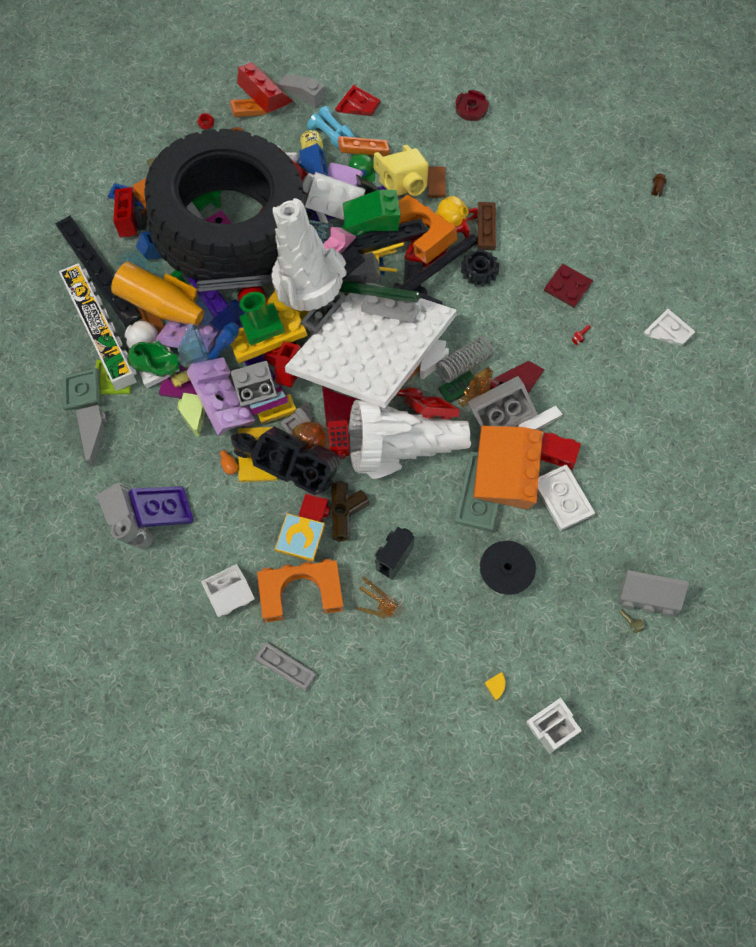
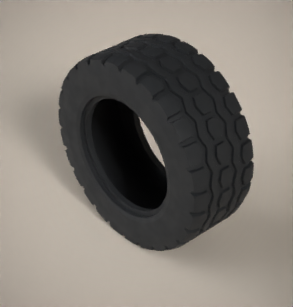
(212, 164)

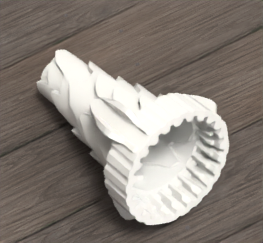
(305, 271)
(385, 435)

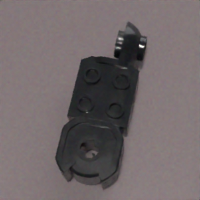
(289, 459)

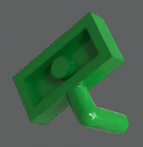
(211, 197)

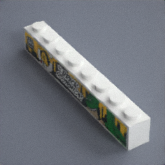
(98, 328)

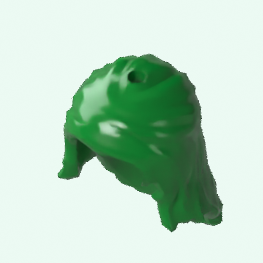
(153, 359)

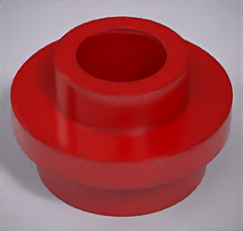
(205, 117)

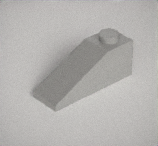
(304, 88)
(92, 429)

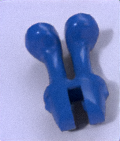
(225, 338)

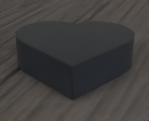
(141, 218)

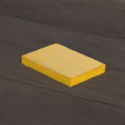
(247, 471)

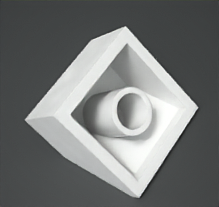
(227, 590)

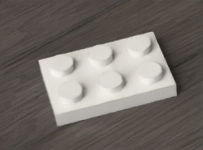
(329, 194)
(564, 498)

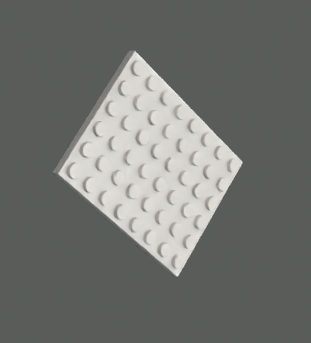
(369, 352)

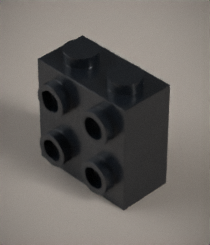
(395, 552)

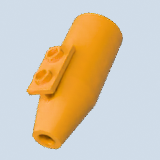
(164, 297)

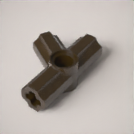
(349, 504)

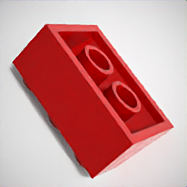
(261, 88)

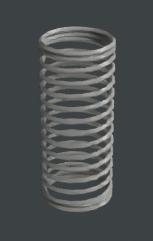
(451, 373)

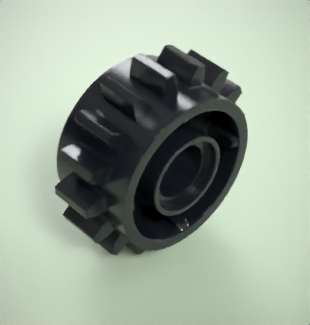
(481, 259)

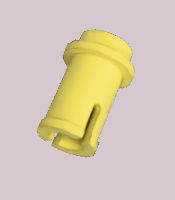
(180, 378)

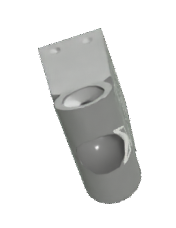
(121, 517)

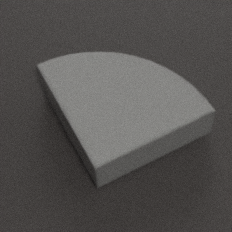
(304, 412)

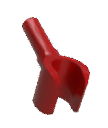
(579, 335)

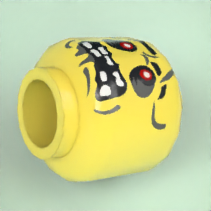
(310, 138)

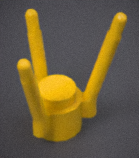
(386, 251)

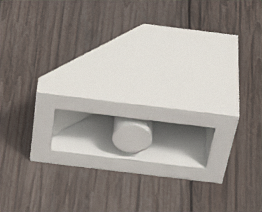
(435, 355)

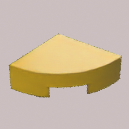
(496, 685)

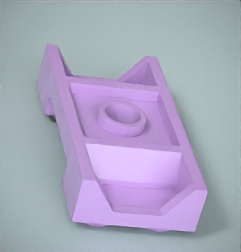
(213, 379)

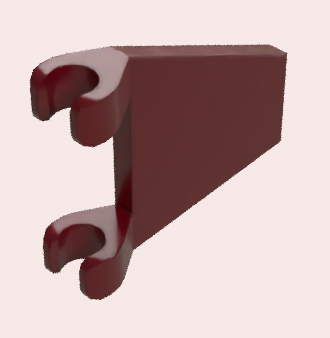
(527, 372)
(336, 405)

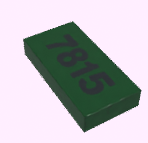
(456, 388)

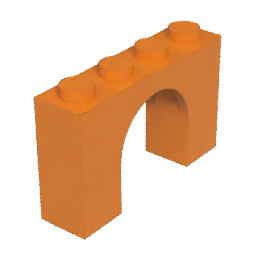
(439, 235)
(274, 581)

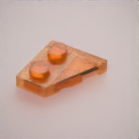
(478, 386)

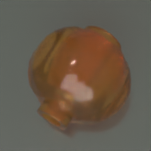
(311, 433)

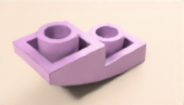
(344, 173)

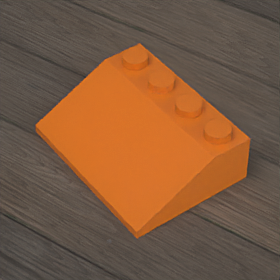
(508, 465)

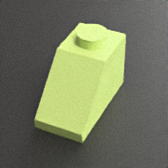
(192, 412)

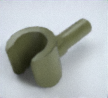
(638, 625)

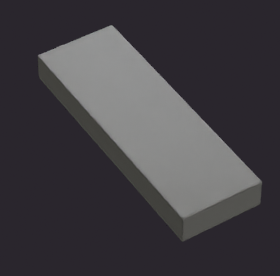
(285, 666)

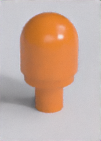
(228, 463)

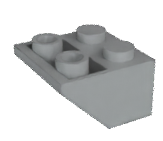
(253, 383)

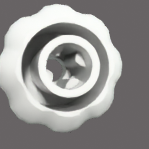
(140, 332)

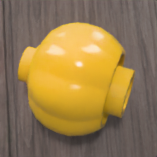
(452, 210)

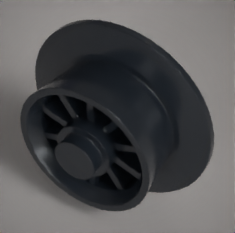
(507, 567)

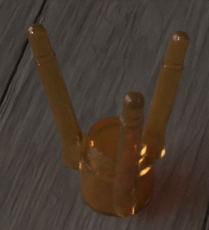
(386, 604)

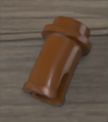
(659, 181)

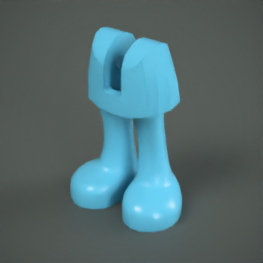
(325, 115)

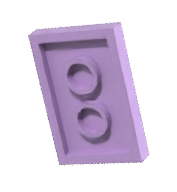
(173, 333)

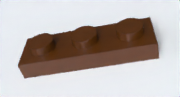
(486, 225)

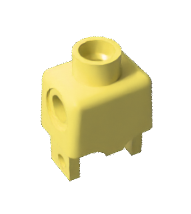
(403, 171)

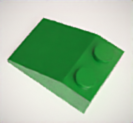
(372, 212)

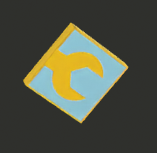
(299, 537)

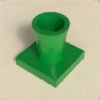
(259, 320)

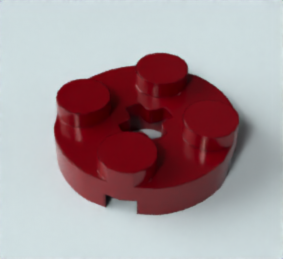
(471, 113)

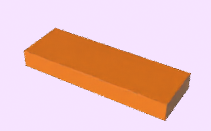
(363, 145)

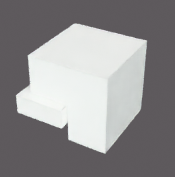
(554, 726)

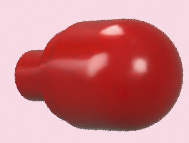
(409, 391)

